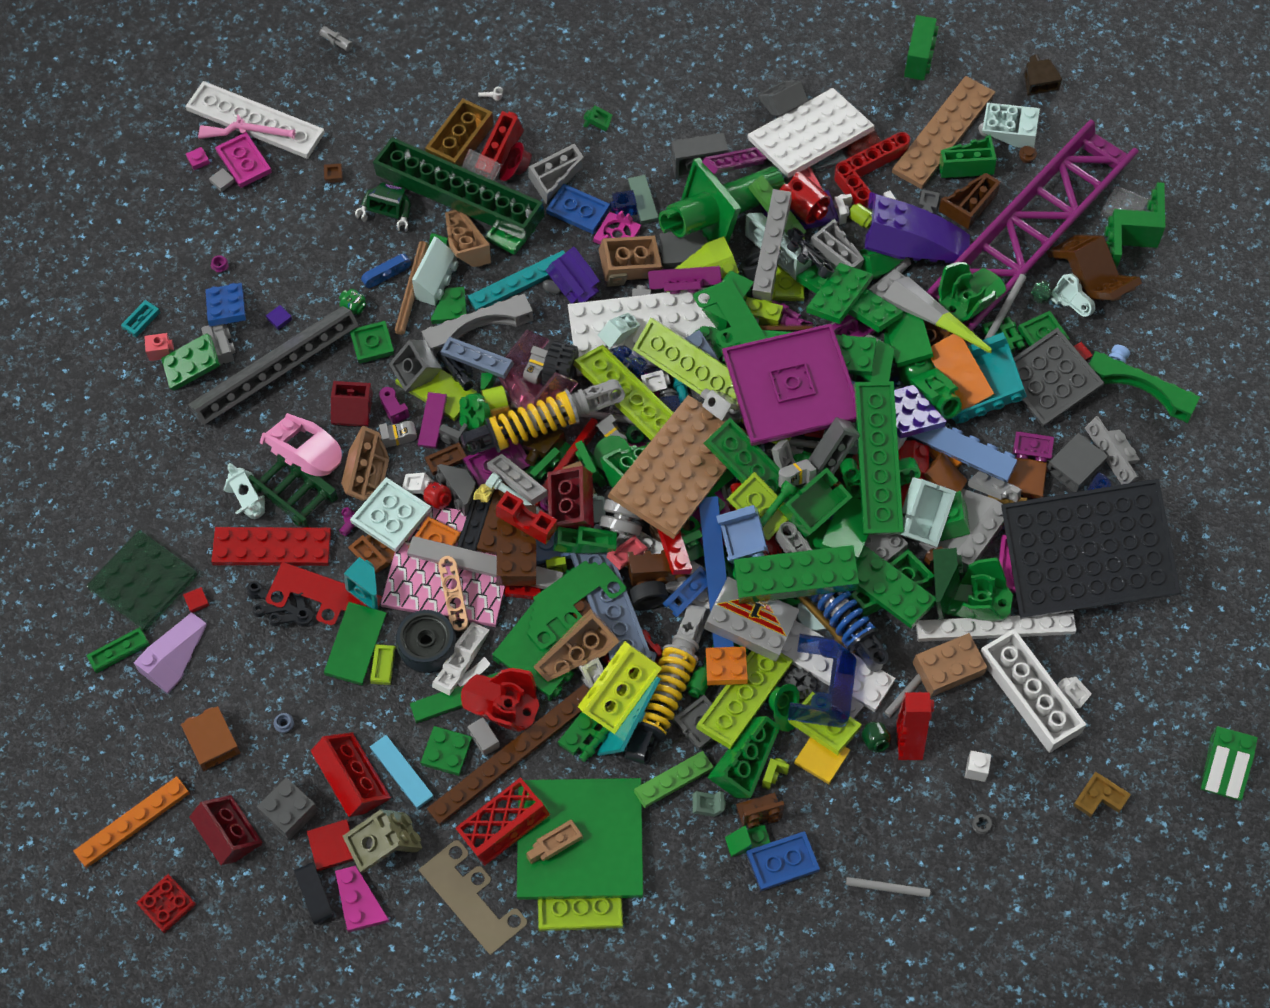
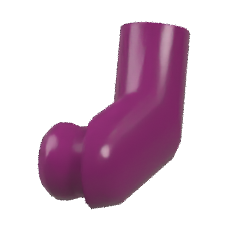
(348, 526)

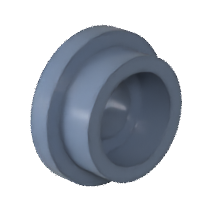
(281, 718)

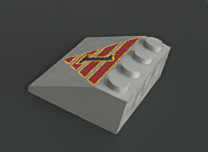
(755, 625)

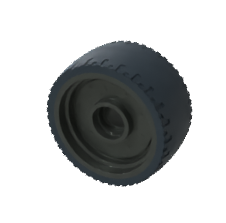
(423, 627)

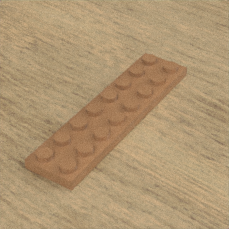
(943, 131)

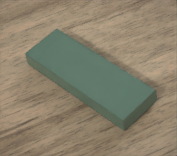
(645, 205)

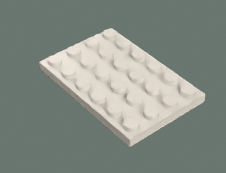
(810, 132)

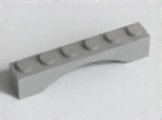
(771, 245)
(509, 312)

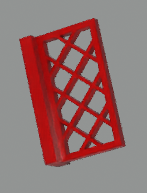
(510, 830)

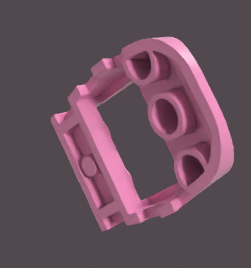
(316, 456)

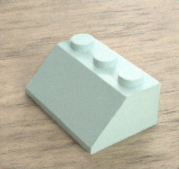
(434, 272)

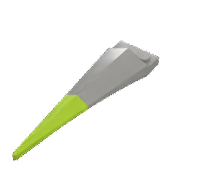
(911, 298)

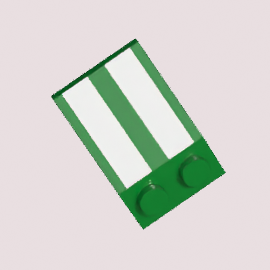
(1228, 763)

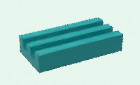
(143, 320)

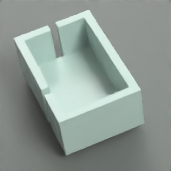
(926, 511)

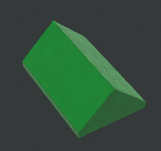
(714, 312)

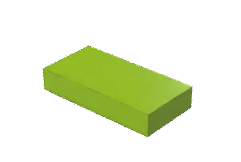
(383, 664)

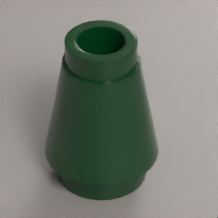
(635, 437)

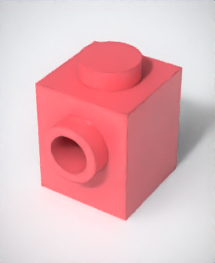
(158, 346)

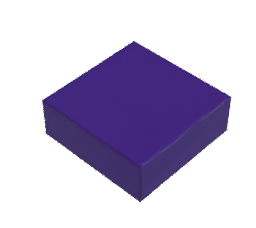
(279, 317)

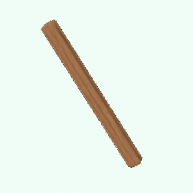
(409, 295)

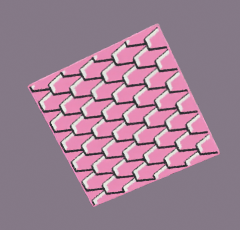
(418, 586)

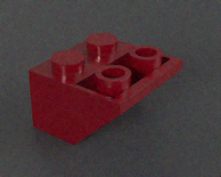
(351, 403)

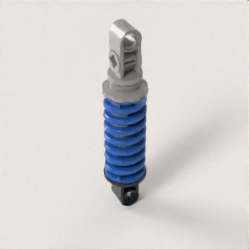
(839, 609)

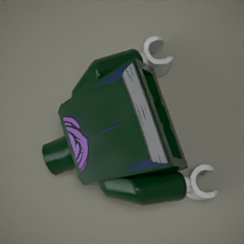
(388, 201)

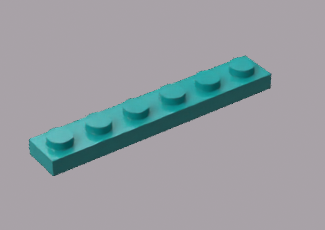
(512, 284)

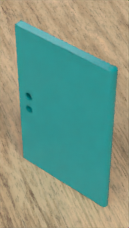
(617, 742)

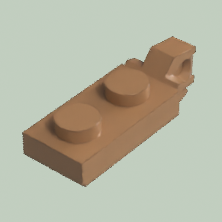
(554, 842)

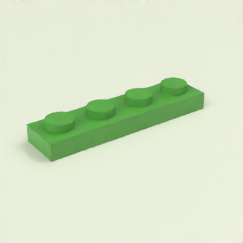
(763, 192)
(673, 779)

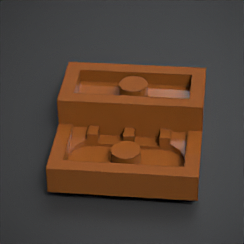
(945, 474)
(1029, 477)
(373, 551)

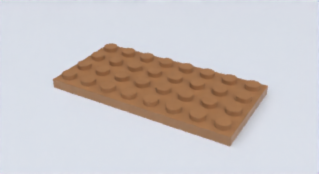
(673, 470)

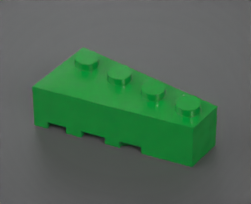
(909, 566)
(744, 762)

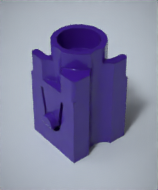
(573, 276)

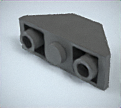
(460, 484)

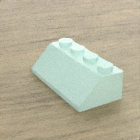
(787, 259)

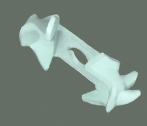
(251, 503)

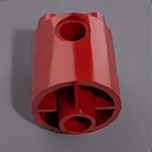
(807, 198)

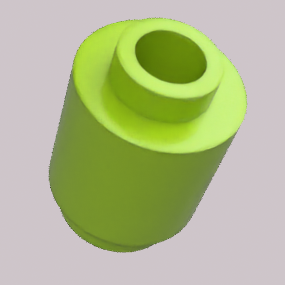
(861, 215)

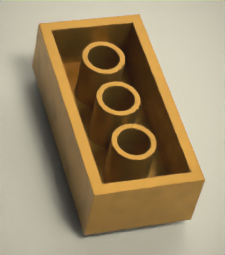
(461, 132)

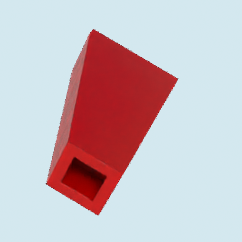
(503, 137)

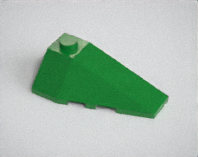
(878, 263)
(618, 462)

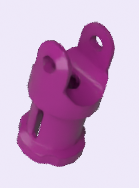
(791, 321)

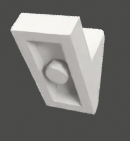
(591, 672)

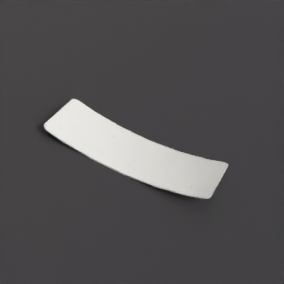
(477, 669)

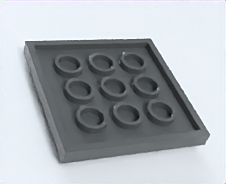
(1054, 377)

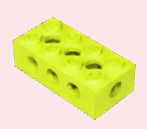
(627, 697)

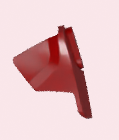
(489, 696)

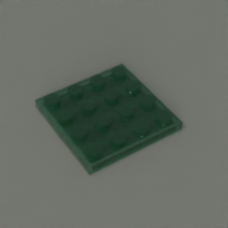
(142, 580)

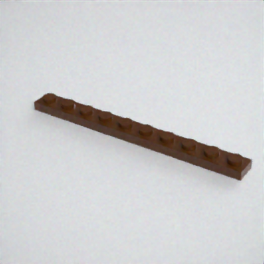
(507, 757)

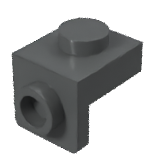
(450, 435)

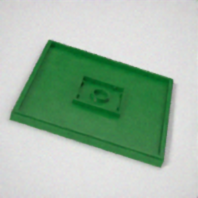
(608, 856)

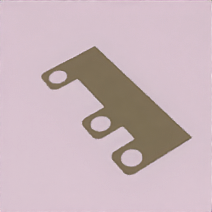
(464, 901)

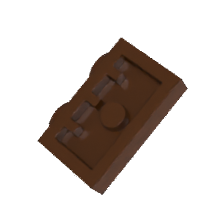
(760, 811)

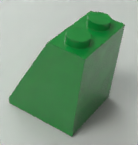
(882, 365)

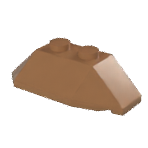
(365, 464)

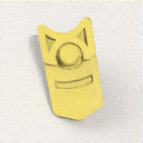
(483, 493)

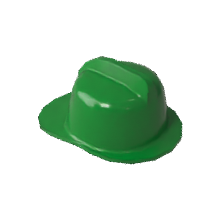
(779, 703)

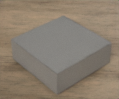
(222, 180)

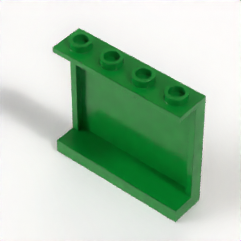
(522, 652)

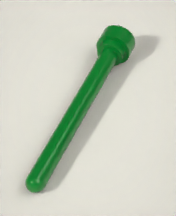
(786, 491)

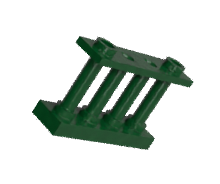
(324, 490)

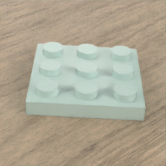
(391, 514)

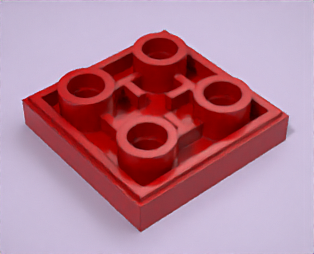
(166, 903)

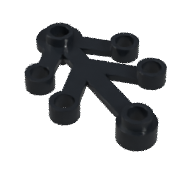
(795, 237)
(294, 615)

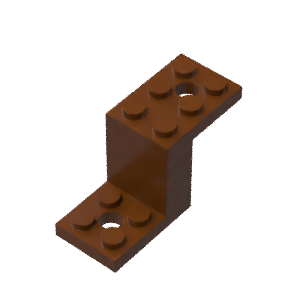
(1094, 267)

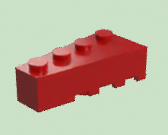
(913, 725)

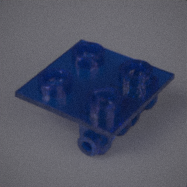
(625, 353)

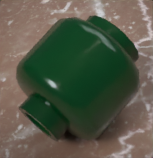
(876, 736)

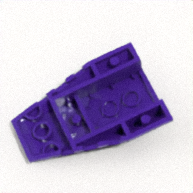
(912, 232)

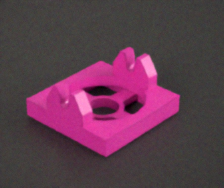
(614, 218)

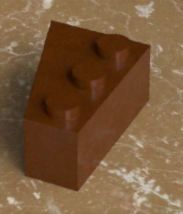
(970, 201)

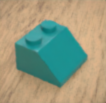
(362, 583)

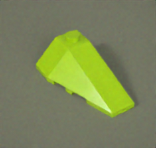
(712, 254)

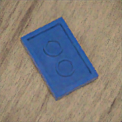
(578, 208)
(225, 304)
(782, 861)

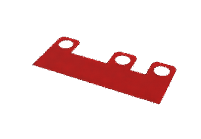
(313, 586)

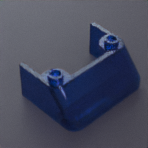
(831, 707)

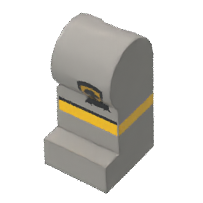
(534, 368)
(609, 427)
(398, 433)
(797, 473)

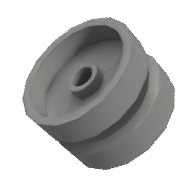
(621, 521)

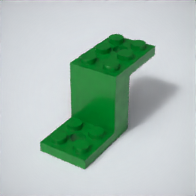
(1137, 227)

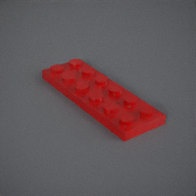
(271, 546)

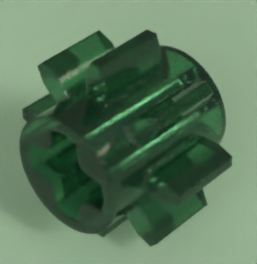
(1041, 291)

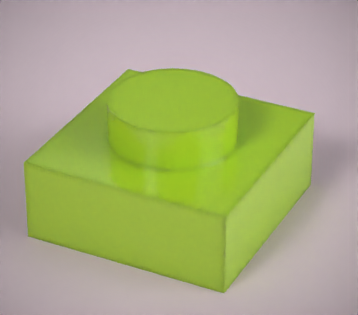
(557, 564)

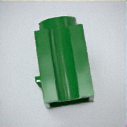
(941, 394)

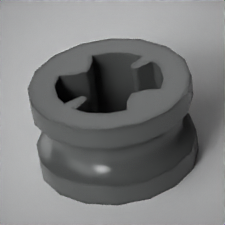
(976, 820)

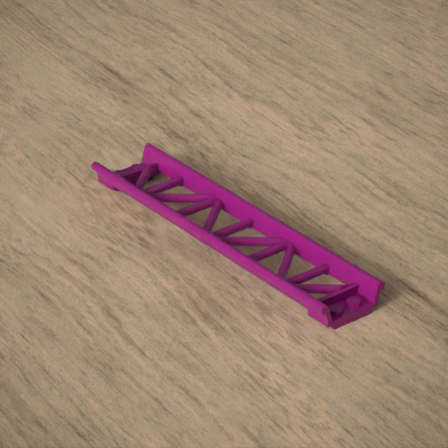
(1103, 153)

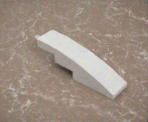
(464, 653)

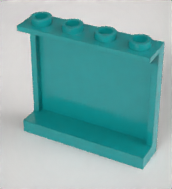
(1001, 375)

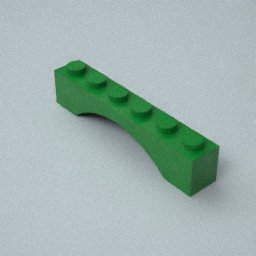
(1177, 401)

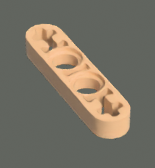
(454, 593)

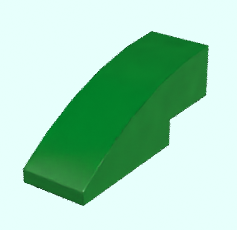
(584, 540)

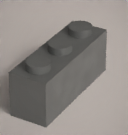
(834, 446)

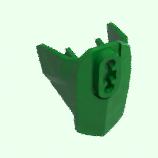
(968, 291)
(982, 593)

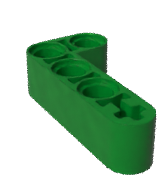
(907, 466)

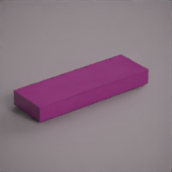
(432, 420)

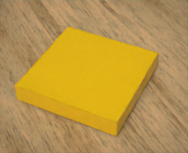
(820, 760)

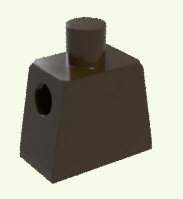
(1041, 76)
(540, 446)

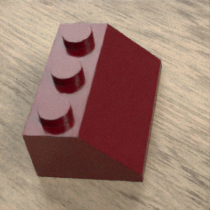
(225, 829)

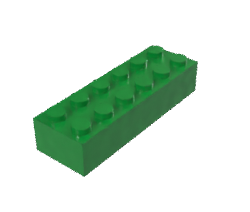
(796, 574)

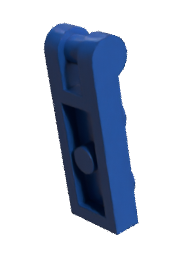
(687, 591)

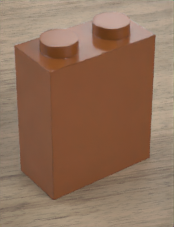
(210, 738)

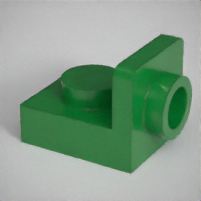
(598, 118)

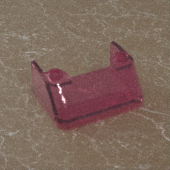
(522, 391)

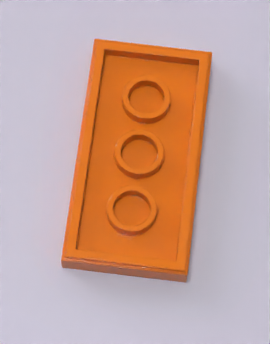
(959, 365)

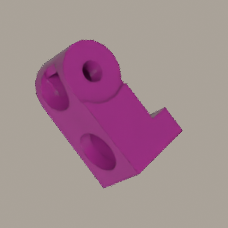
(392, 407)

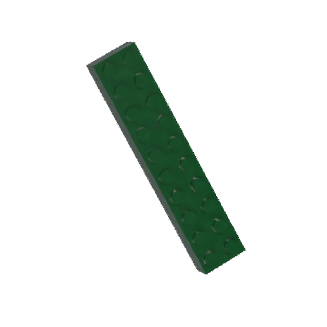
(459, 188)

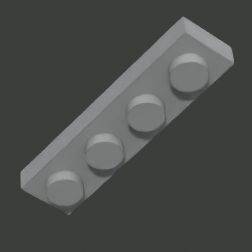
(517, 479)

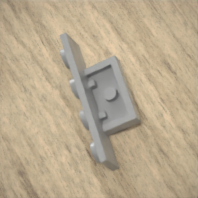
(1117, 449)

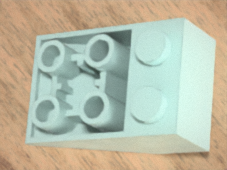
(1011, 124)

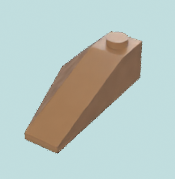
(466, 239)
(579, 645)

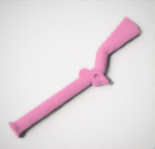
(207, 131)

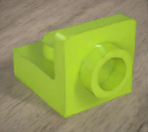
(774, 768)

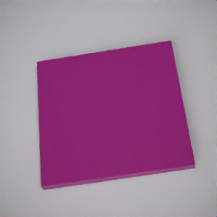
(790, 384)

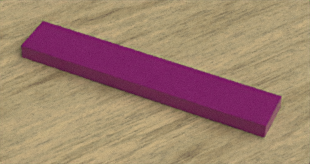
(734, 160)

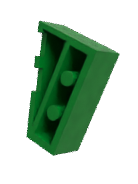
(968, 159)

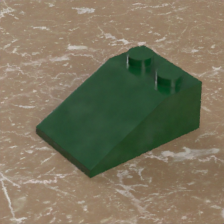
(947, 574)

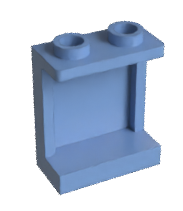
(743, 533)

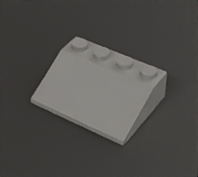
(985, 524)

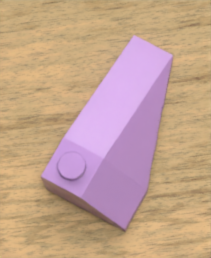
(168, 656)

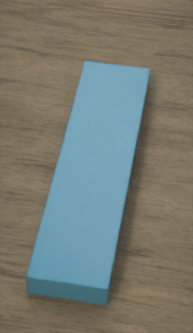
(401, 772)

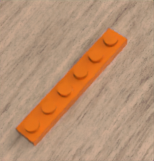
(131, 822)

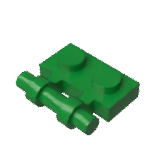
(1011, 328)
(577, 735)

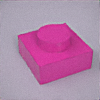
(197, 158)

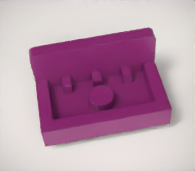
(1033, 446)

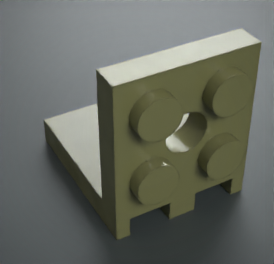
(388, 832)

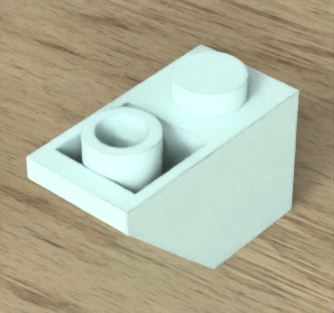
(618, 329)

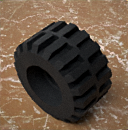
(559, 359)

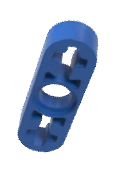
(386, 270)

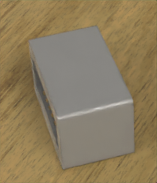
(483, 737)

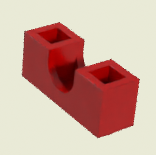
(539, 526)

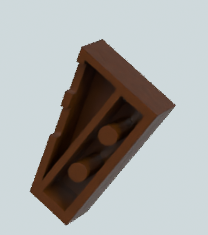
(651, 568)

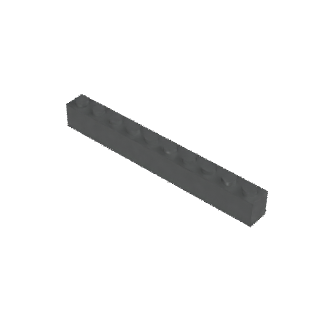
(273, 365)

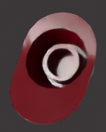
(516, 162)

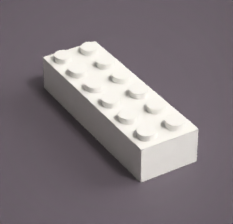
(1032, 691)

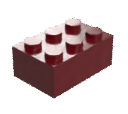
(571, 497)

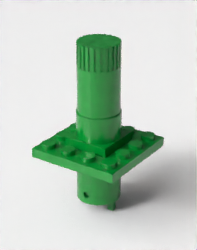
(713, 205)

